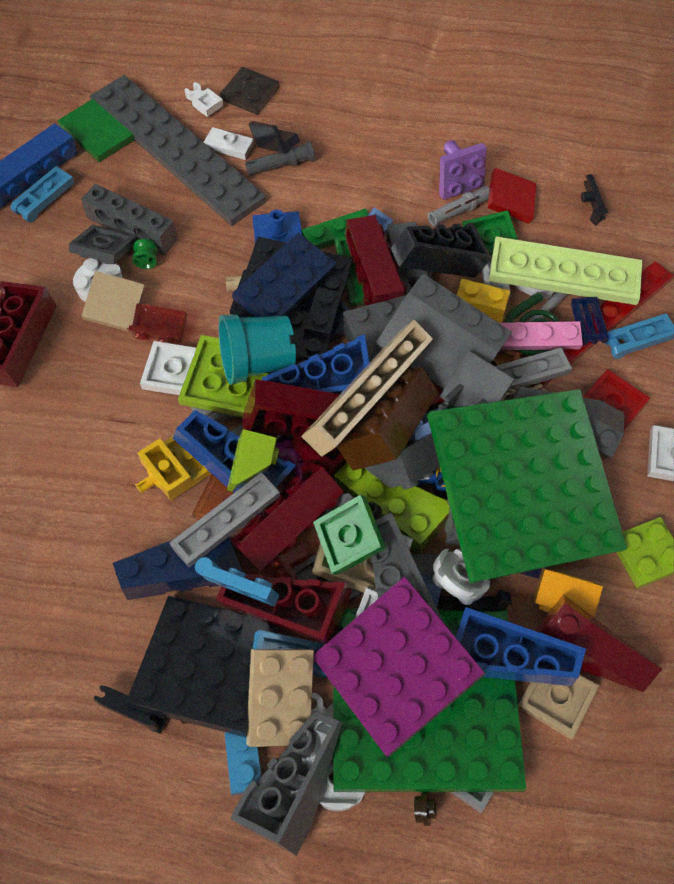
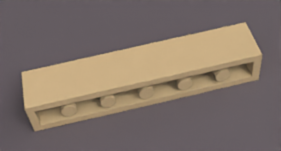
(367, 388)

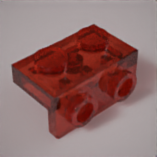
(158, 323)

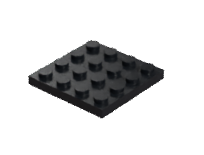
(198, 666)

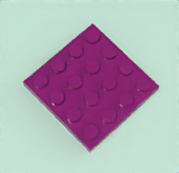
(397, 666)

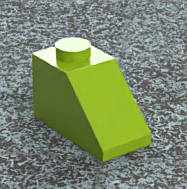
(252, 456)

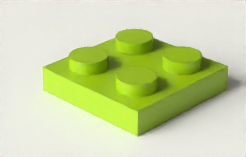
(648, 553)

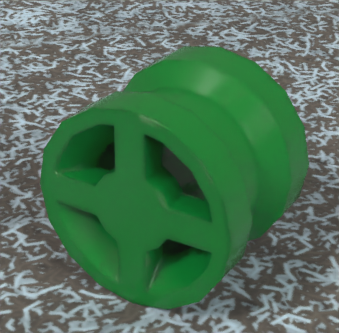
(145, 254)

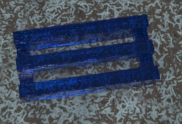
(592, 337)

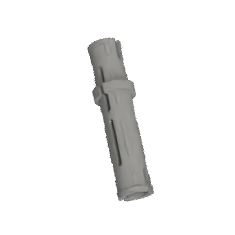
(439, 215)

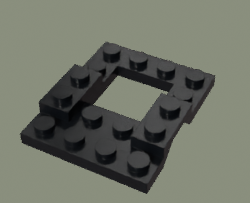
(312, 328)

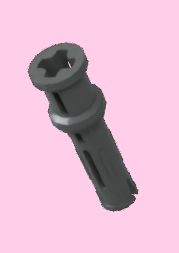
(272, 161)

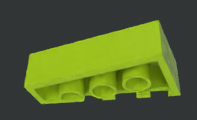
(414, 509)

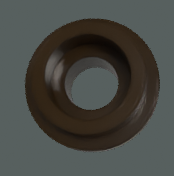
(425, 809)

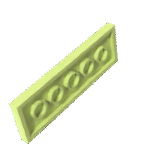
(566, 270)

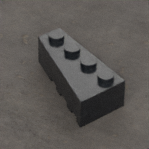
(442, 249)

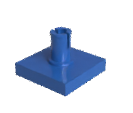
(277, 225)

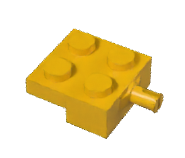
(170, 468)

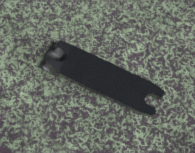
(593, 196)
(484, 604)
(116, 702)

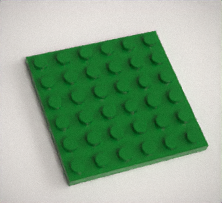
(525, 484)
(463, 749)

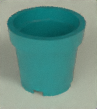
(254, 345)

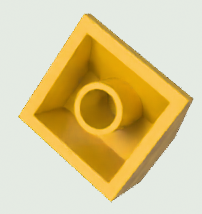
(485, 298)

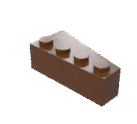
(390, 422)

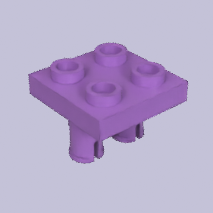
(461, 169)

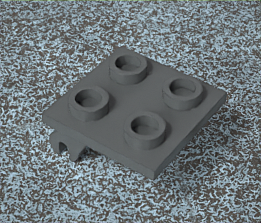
(475, 383)

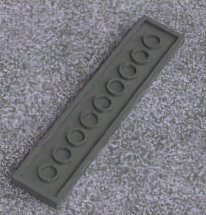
(180, 151)

